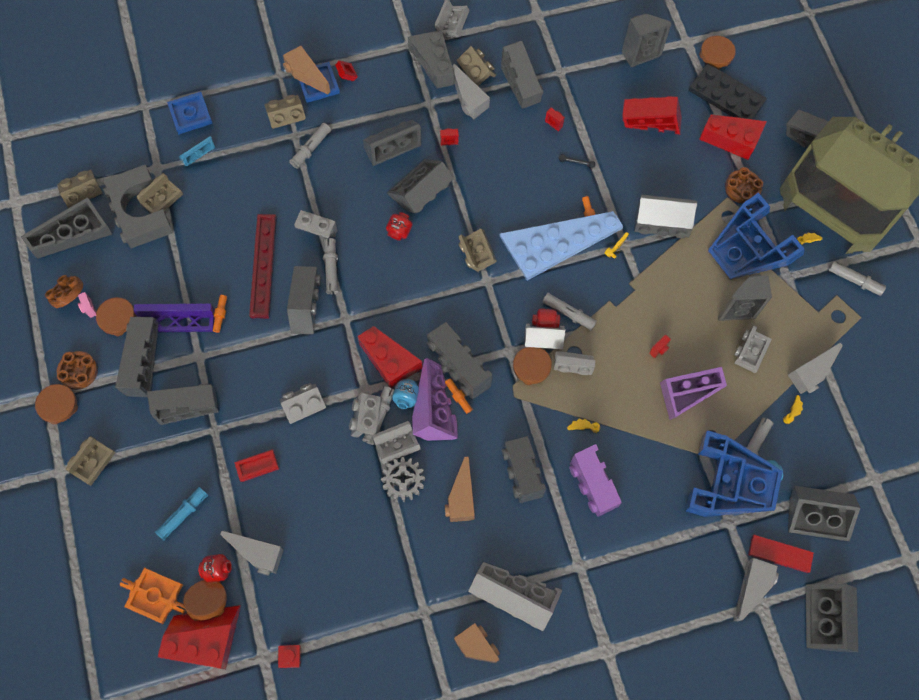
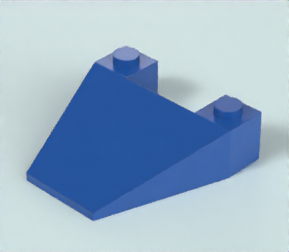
(746, 248)
(740, 482)

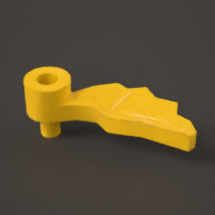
(808, 238)
(610, 252)
(796, 410)
(583, 424)

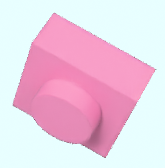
(86, 305)

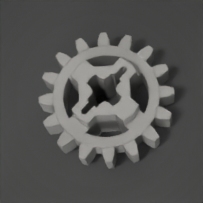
(411, 479)

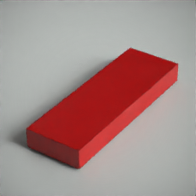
(780, 553)

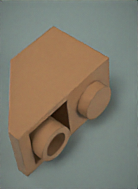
(475, 646)

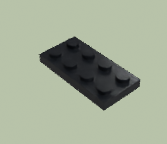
(727, 93)

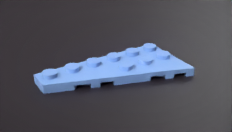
(550, 244)

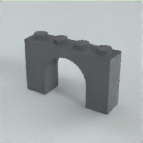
(121, 190)

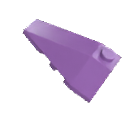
(432, 412)

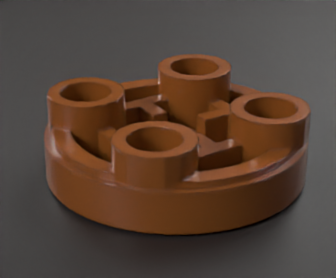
(717, 51)
(743, 185)
(65, 291)
(114, 315)
(532, 365)
(77, 370)
(56, 403)
(205, 600)

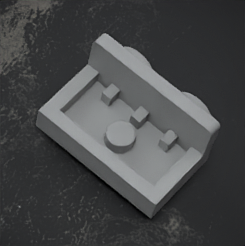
(451, 19)
(316, 224)
(753, 350)
(574, 363)
(302, 403)
(365, 415)
(396, 442)

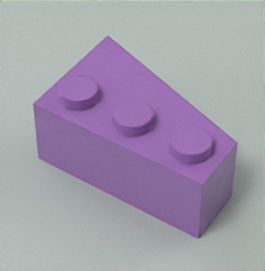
(688, 390)
(594, 481)

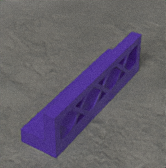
(178, 311)

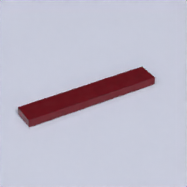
(263, 266)

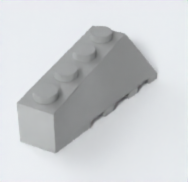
(515, 595)

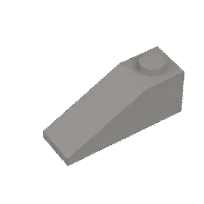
(471, 97)
(815, 371)
(260, 554)
(756, 583)

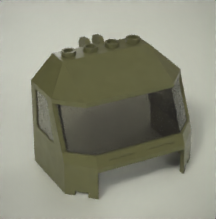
(854, 181)

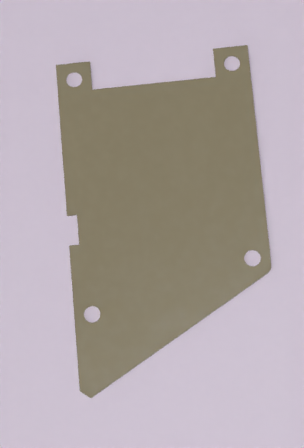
(683, 298)

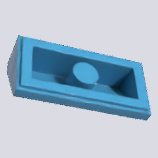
(197, 151)

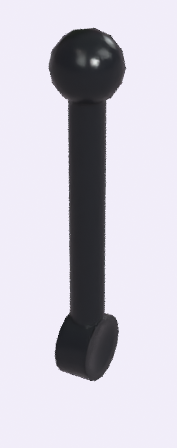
(562, 158)

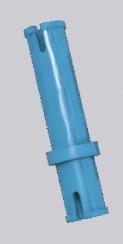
(181, 513)

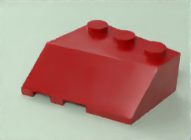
(200, 641)

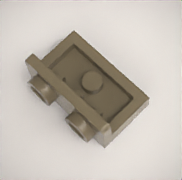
(475, 66)
(285, 111)
(78, 188)
(159, 194)
(477, 250)
(89, 460)

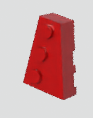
(653, 112)
(733, 134)
(388, 357)

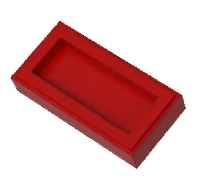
(256, 465)

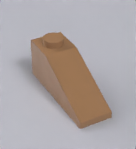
(304, 69)
(460, 500)

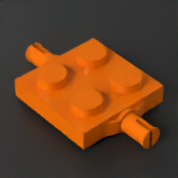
(153, 595)

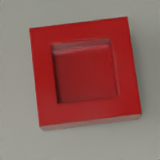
(346, 70)
(554, 119)
(449, 136)
(660, 347)
(289, 656)

